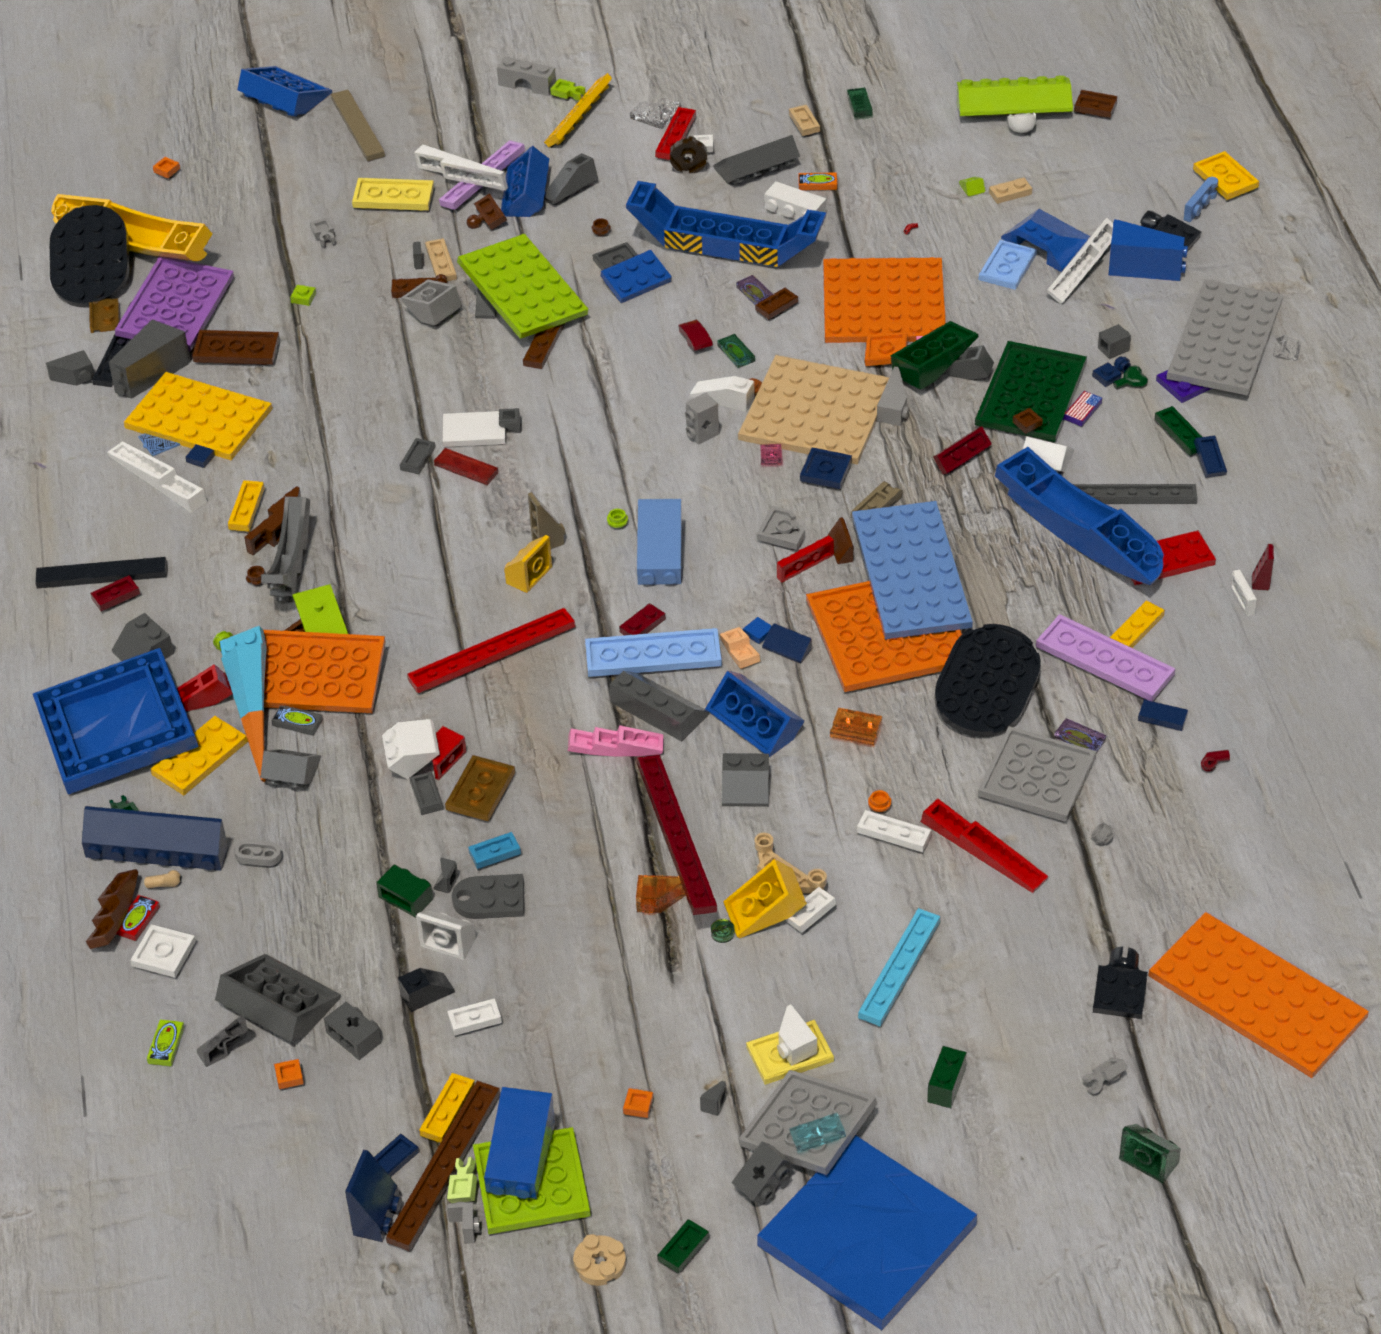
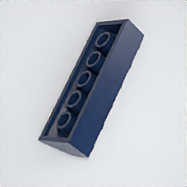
(154, 838)

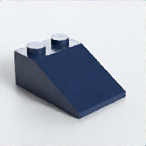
(371, 1199)

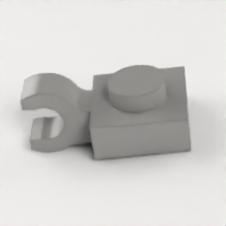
(1109, 1071)

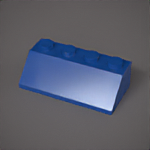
(526, 184)
(754, 713)

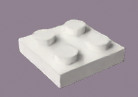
(163, 951)

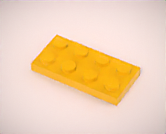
(216, 744)

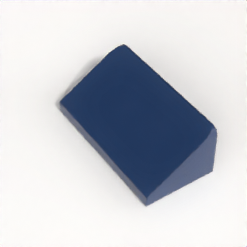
(787, 643)

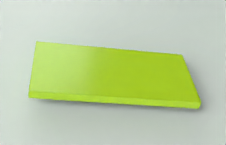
(319, 610)

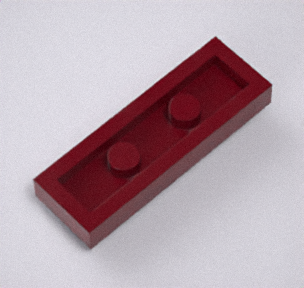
(962, 450)

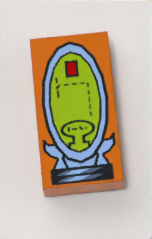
(817, 181)

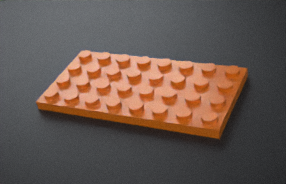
(1258, 994)

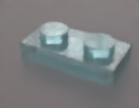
(817, 1132)

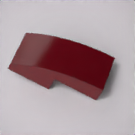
(695, 334)

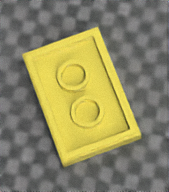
(774, 1067)

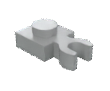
(323, 229)

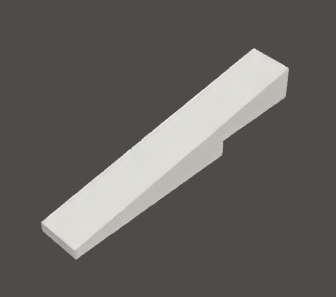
(459, 168)
(1082, 262)
(159, 476)

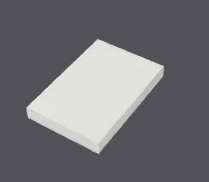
(472, 429)

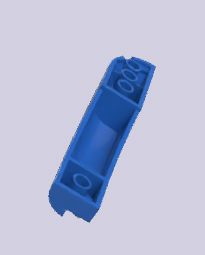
(1079, 519)

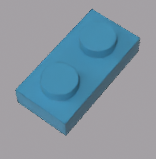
(494, 850)

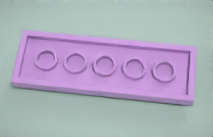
(1105, 657)

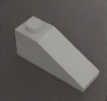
(893, 402)

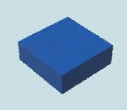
(757, 630)

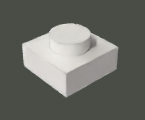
(707, 140)

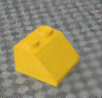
(529, 565)

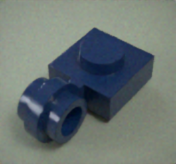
(1108, 374)

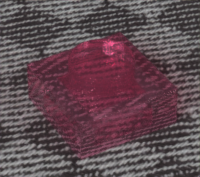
(771, 454)

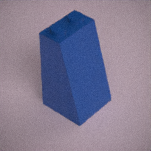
(1146, 253)
(519, 1142)

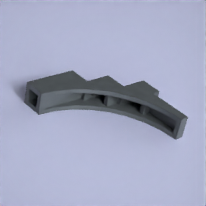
(293, 540)

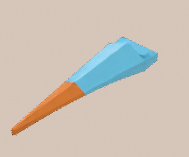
(245, 668)

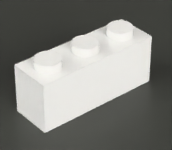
(792, 201)

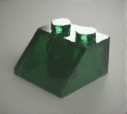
(1148, 1152)

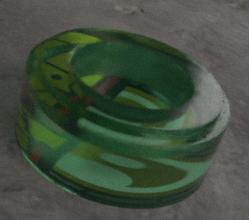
(722, 930)

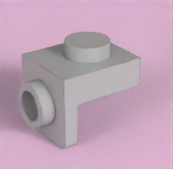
(464, 1213)

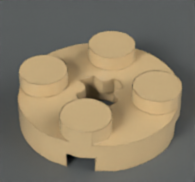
(599, 1246)

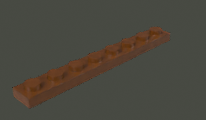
(442, 1165)

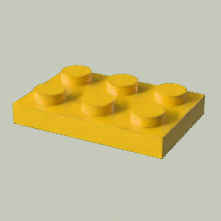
(1231, 176)

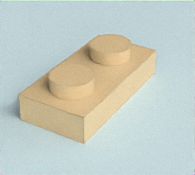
(804, 120)
(1010, 190)

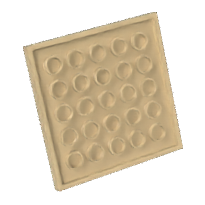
(814, 407)

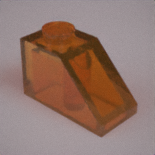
(657, 893)

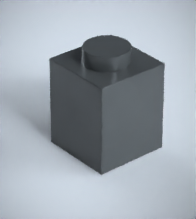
(1114, 341)

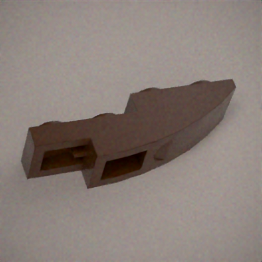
(270, 529)

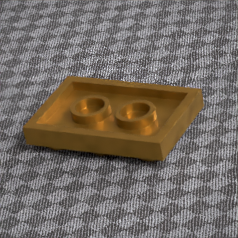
(480, 788)

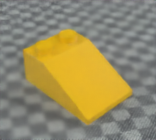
(765, 899)

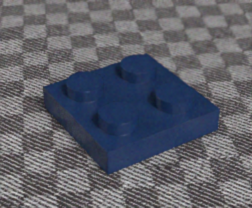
(825, 468)

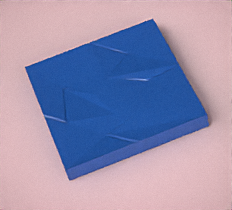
(114, 720)
(867, 1232)

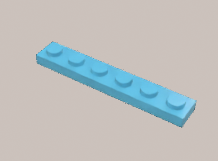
(899, 967)

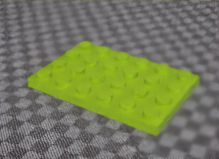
(522, 286)

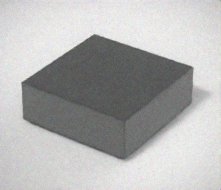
(417, 255)

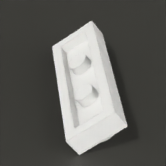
(894, 831)

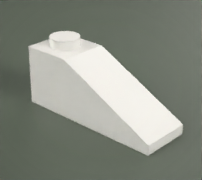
(727, 391)

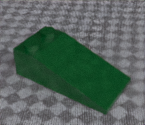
(932, 354)

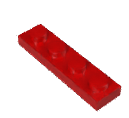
(675, 131)

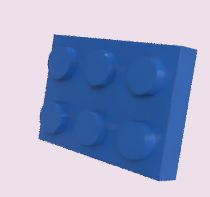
(636, 276)

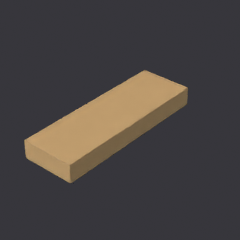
(440, 259)

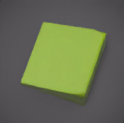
(972, 185)

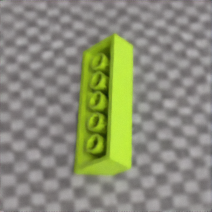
(1014, 96)

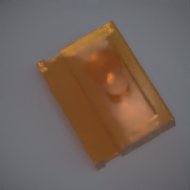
(856, 726)

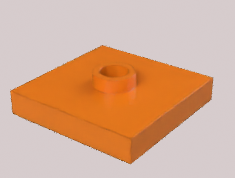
(882, 346)

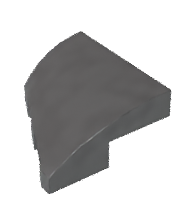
(216, 1047)

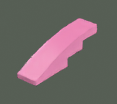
(623, 742)

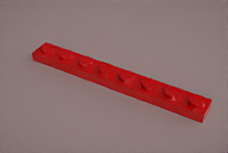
(490, 650)

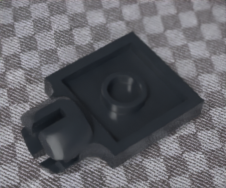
(1172, 226)
(1120, 986)

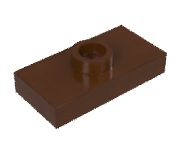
(776, 303)

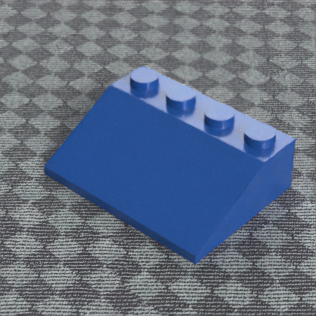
(281, 89)

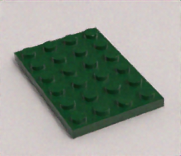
(1032, 380)

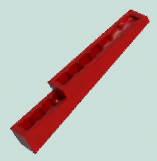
(983, 845)

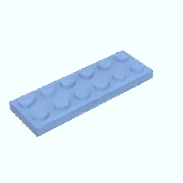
(653, 652)

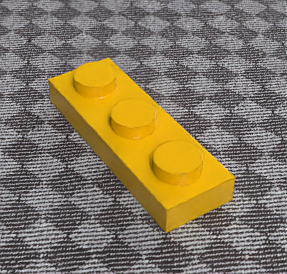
(246, 505)
(1138, 624)
(446, 1107)

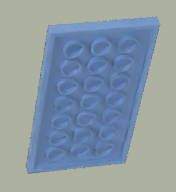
(911, 570)

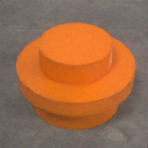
(879, 801)

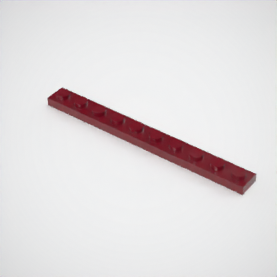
(677, 835)

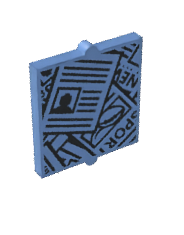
(156, 445)

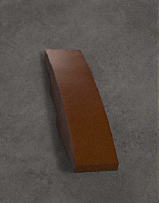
(114, 907)

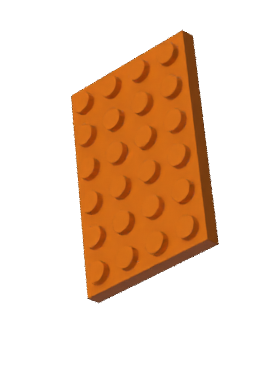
(322, 670)

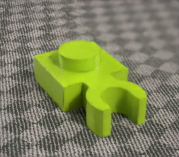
(565, 88)

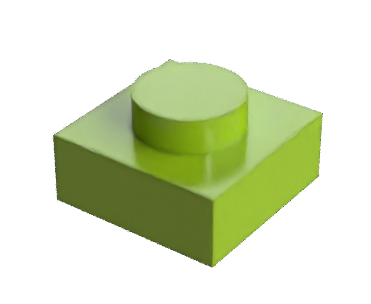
(303, 295)

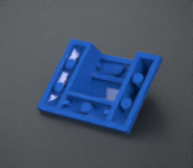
(1049, 234)

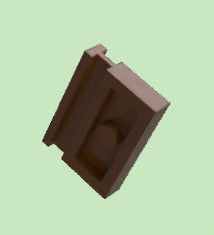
(1095, 103)

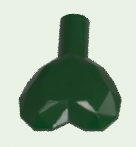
(1132, 377)

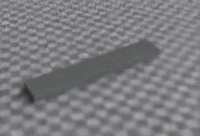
(1141, 493)

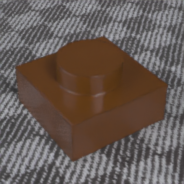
(1027, 420)

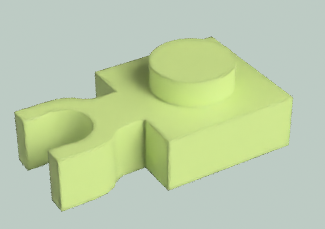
(463, 1185)

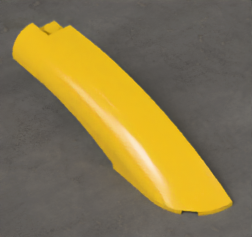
(147, 232)

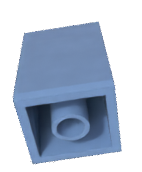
(659, 541)

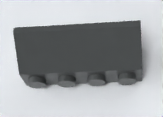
(758, 159)
(656, 704)

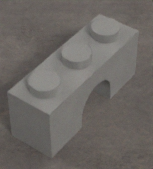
(512, 71)

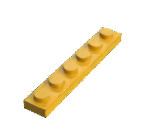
(576, 112)

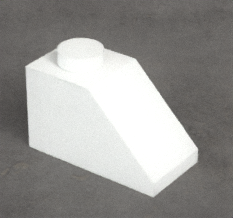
(795, 1038)

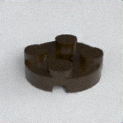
(688, 146)

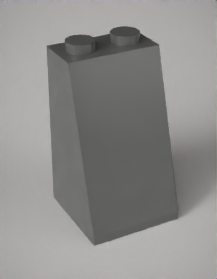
(147, 357)

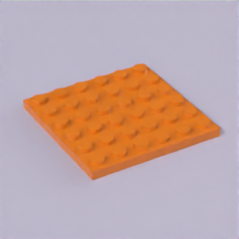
(882, 297)
(858, 645)

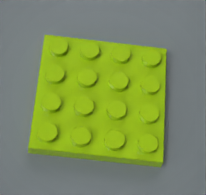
(560, 1193)

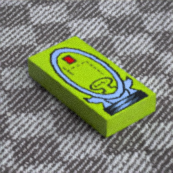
(165, 1042)

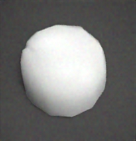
(1022, 122)

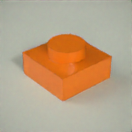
(166, 167)
(288, 1074)
(638, 1103)

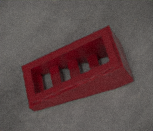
(1263, 571)

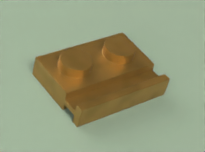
(104, 315)

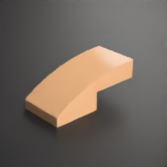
(739, 647)

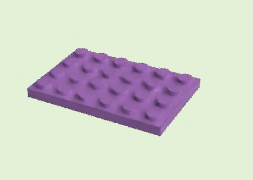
(178, 296)

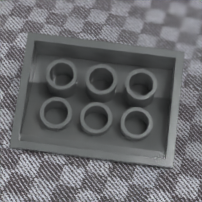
(275, 996)

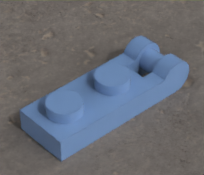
(1200, 198)

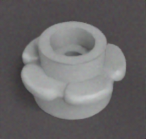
(1102, 833)

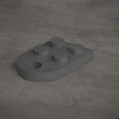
(490, 896)

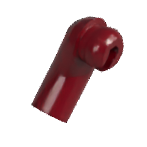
(1211, 759)

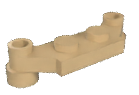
(807, 883)

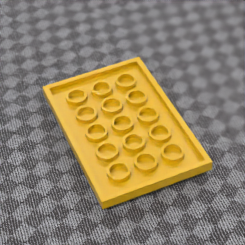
(198, 415)

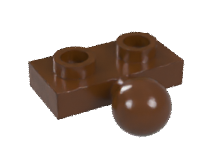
(489, 213)

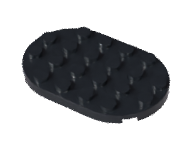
(89, 255)
(987, 680)

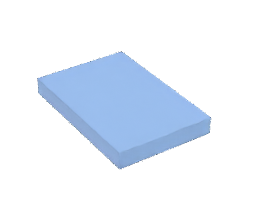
(1007, 264)

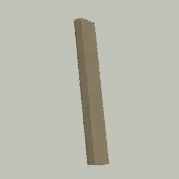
(357, 125)

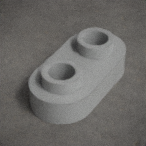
(257, 853)

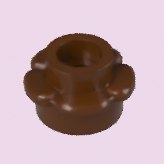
(600, 227)
(254, 575)

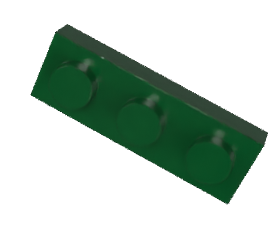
(1178, 428)

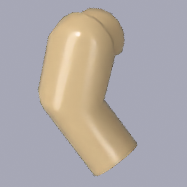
(165, 880)

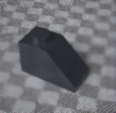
(423, 987)

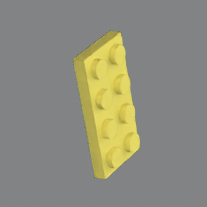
(393, 194)

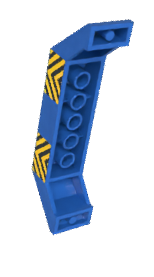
(721, 233)

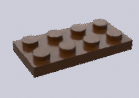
(236, 347)

